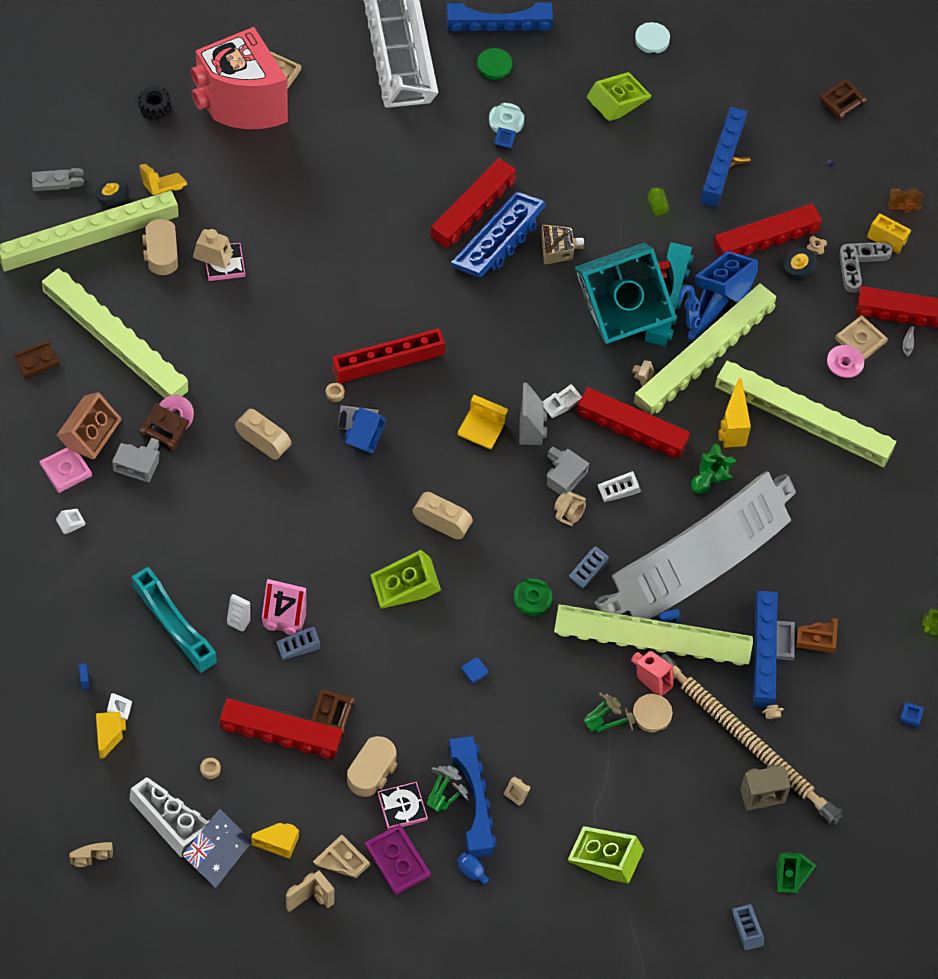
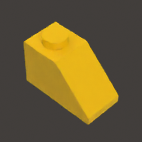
(109, 731)
(277, 839)

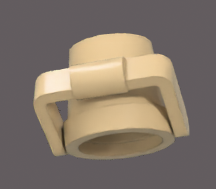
(570, 507)

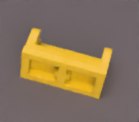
(889, 231)

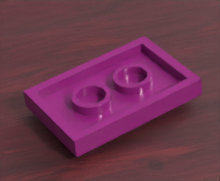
(397, 859)

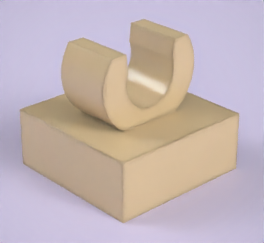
(644, 373)
(517, 791)

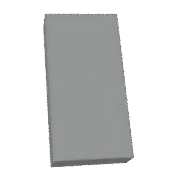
(785, 640)

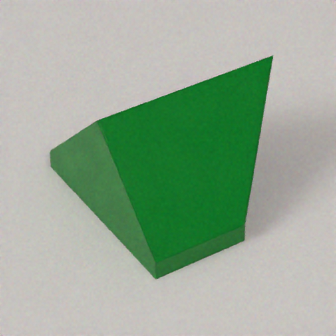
(792, 871)

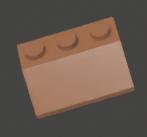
(89, 426)

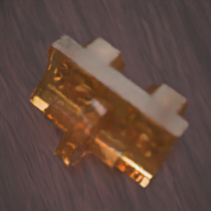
(905, 200)

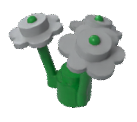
(436, 799)

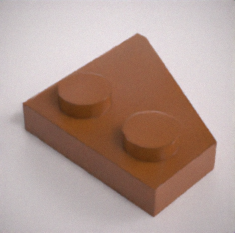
(818, 636)

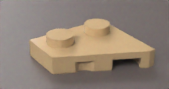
(342, 858)

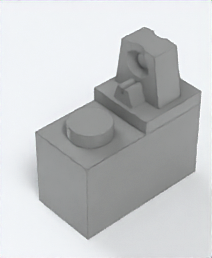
(137, 462)
(567, 472)

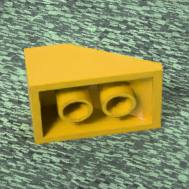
(736, 422)

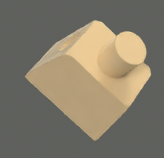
(213, 248)

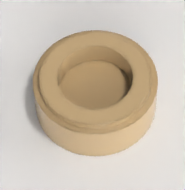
(335, 392)
(210, 768)

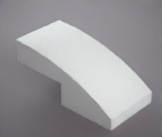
(562, 402)

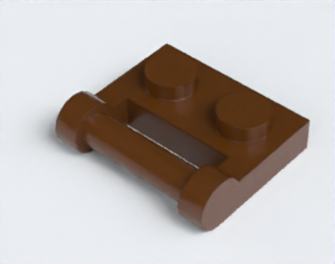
(838, 95)
(167, 420)
(327, 706)

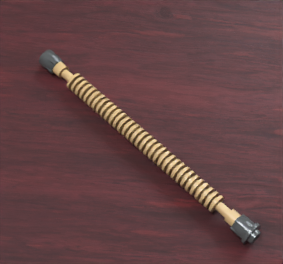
(758, 747)

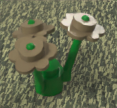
(595, 720)

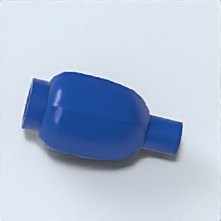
(472, 868)

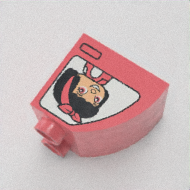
(240, 82)

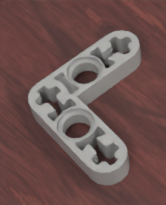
(856, 257)

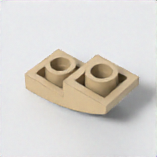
(83, 855)

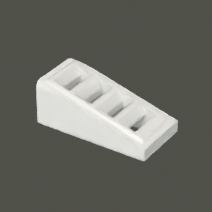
(628, 491)
(238, 613)

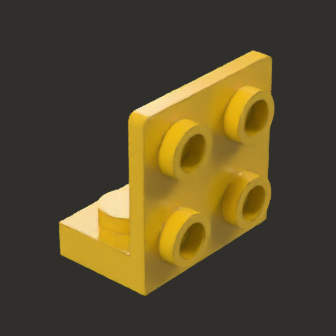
(160, 185)
(483, 422)

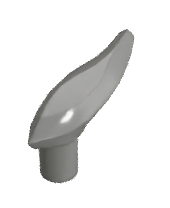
(908, 342)

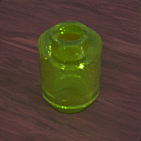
(658, 201)

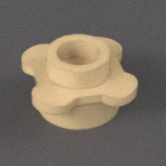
(817, 250)
(772, 712)

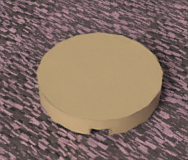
(652, 713)

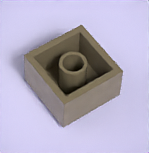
(765, 787)

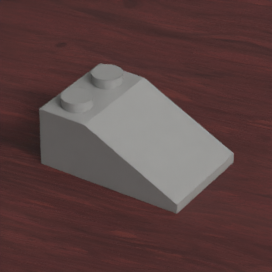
(531, 418)

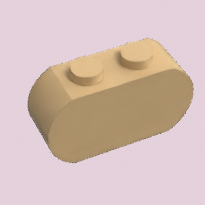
(161, 247)
(263, 434)
(442, 515)
(372, 766)

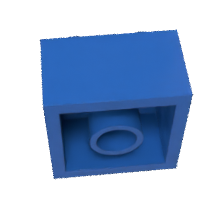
(365, 430)

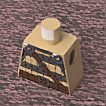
(559, 244)

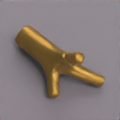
(740, 160)

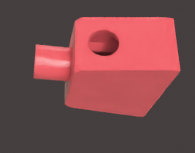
(654, 672)

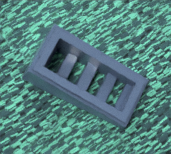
(597, 558)
(302, 635)
(751, 939)

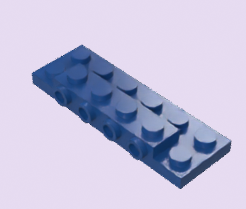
(500, 235)

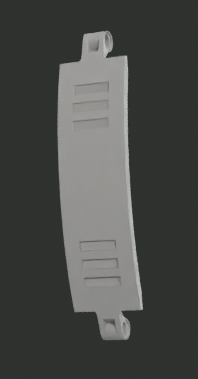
(702, 550)

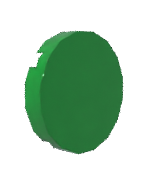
(494, 63)
(533, 597)

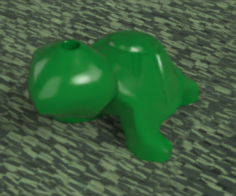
(712, 470)

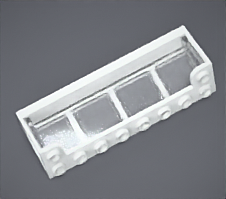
(401, 52)

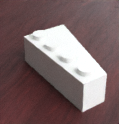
(167, 815)

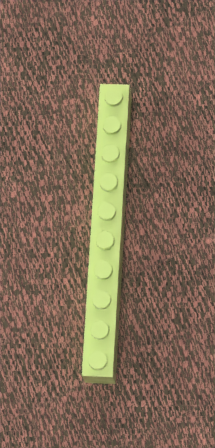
(87, 230)
(114, 335)
(705, 349)
(807, 414)
(653, 634)

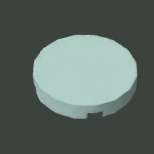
(652, 37)
(506, 116)

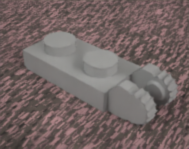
(57, 179)

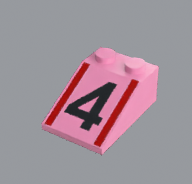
(284, 607)

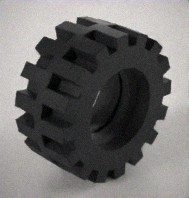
(154, 93)

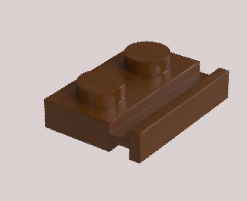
(36, 359)

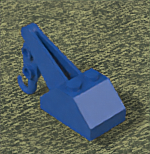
(721, 281)

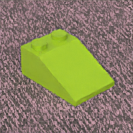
(617, 95)
(406, 580)
(607, 853)

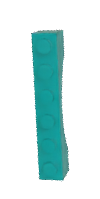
(679, 258)
(158, 601)

